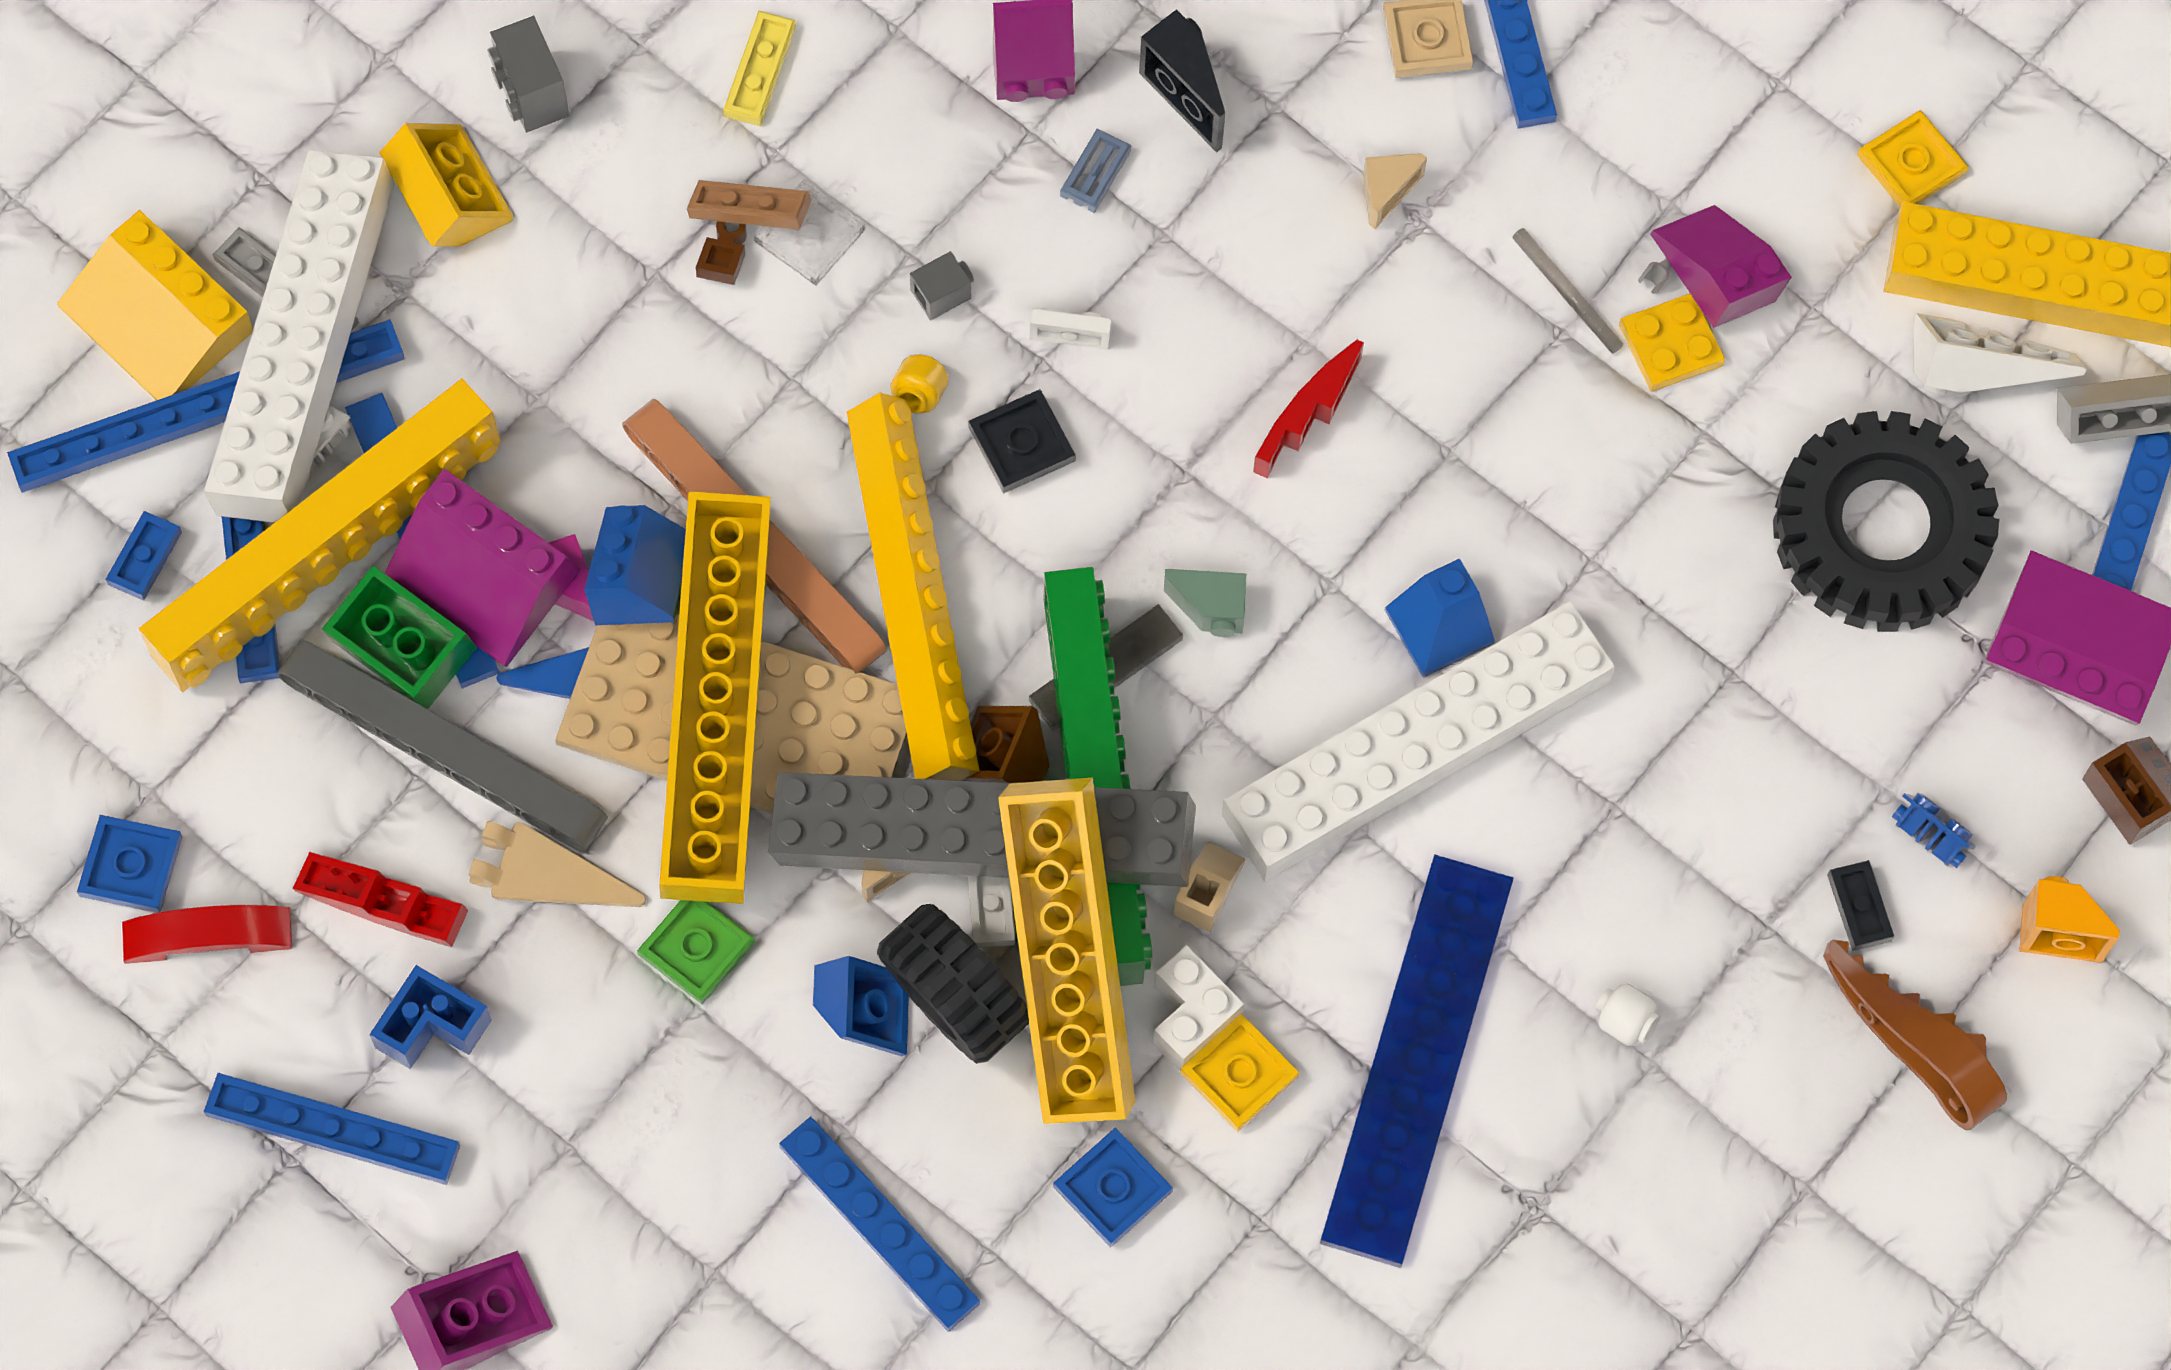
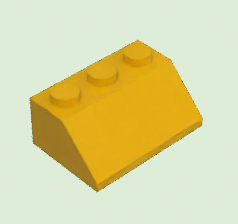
(445, 183)

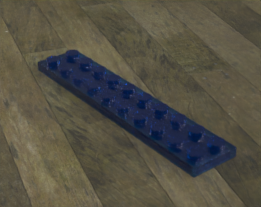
(1416, 1061)

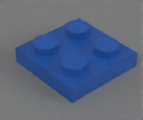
(129, 864)
(1112, 1187)

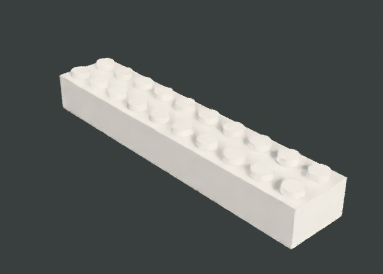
(299, 337)
(1417, 741)

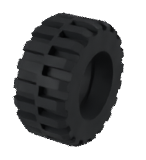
(954, 983)

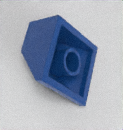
(1441, 618)
(862, 1003)

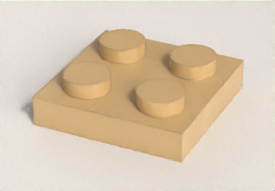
(1427, 37)

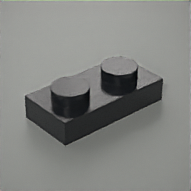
(1860, 905)

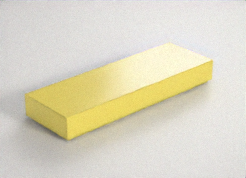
(759, 68)

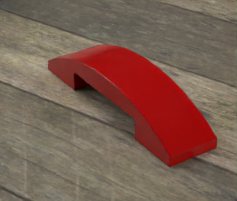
(206, 929)

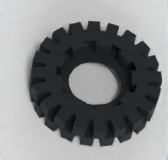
(1873, 588)

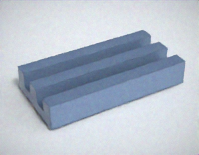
(1081, 196)

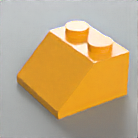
(2065, 922)

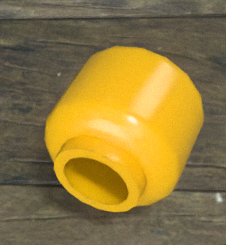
(921, 382)

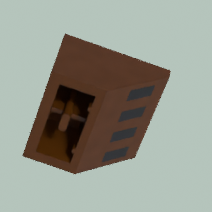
(2133, 787)

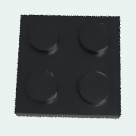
(1021, 441)

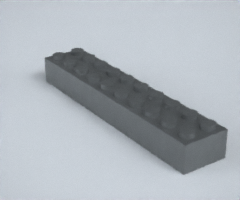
(959, 827)

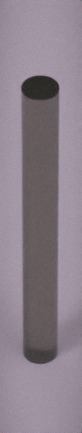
(1567, 290)

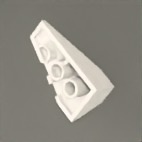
(1965, 361)

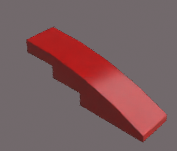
(1315, 400)
(380, 899)

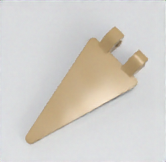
(545, 872)

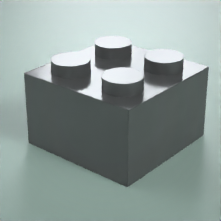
(527, 74)

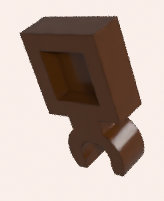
(722, 256)

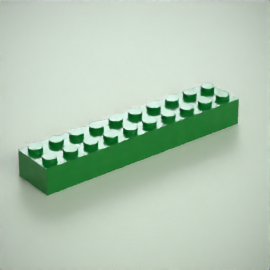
(1090, 728)

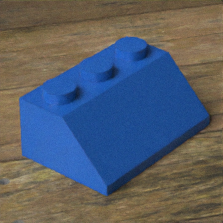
(636, 567)

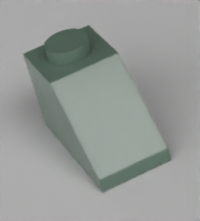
(1209, 598)

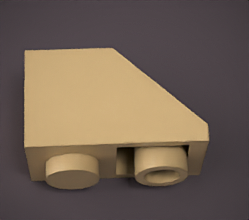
(1208, 887)

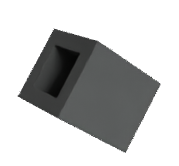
(941, 285)

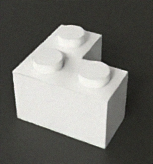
(1201, 1003)

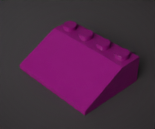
(479, 567)
(2082, 638)

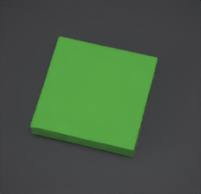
(696, 947)

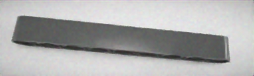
(442, 746)

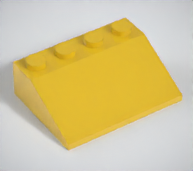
(154, 309)

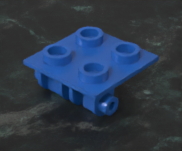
(1915, 816)

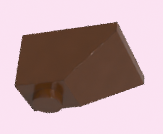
(1008, 745)

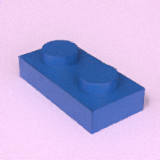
(143, 555)

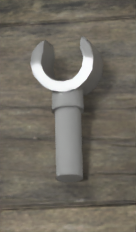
(1657, 273)

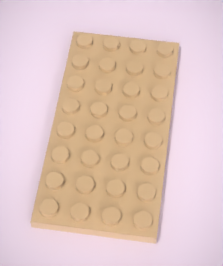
(807, 716)

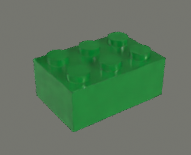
(399, 637)

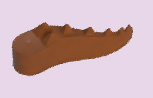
(1928, 1043)

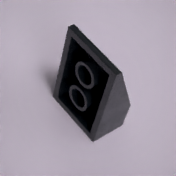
(1180, 70)

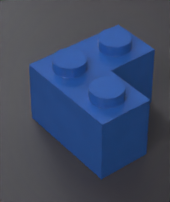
(425, 1009)

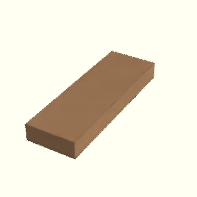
(749, 204)

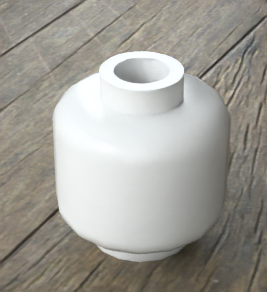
(1627, 1014)

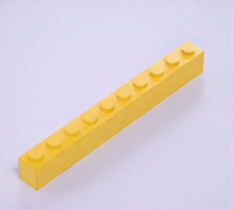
(912, 589)

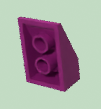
(1033, 49)
(1722, 264)
(471, 1314)

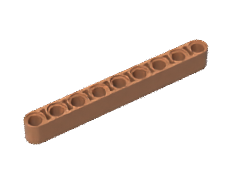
(788, 570)

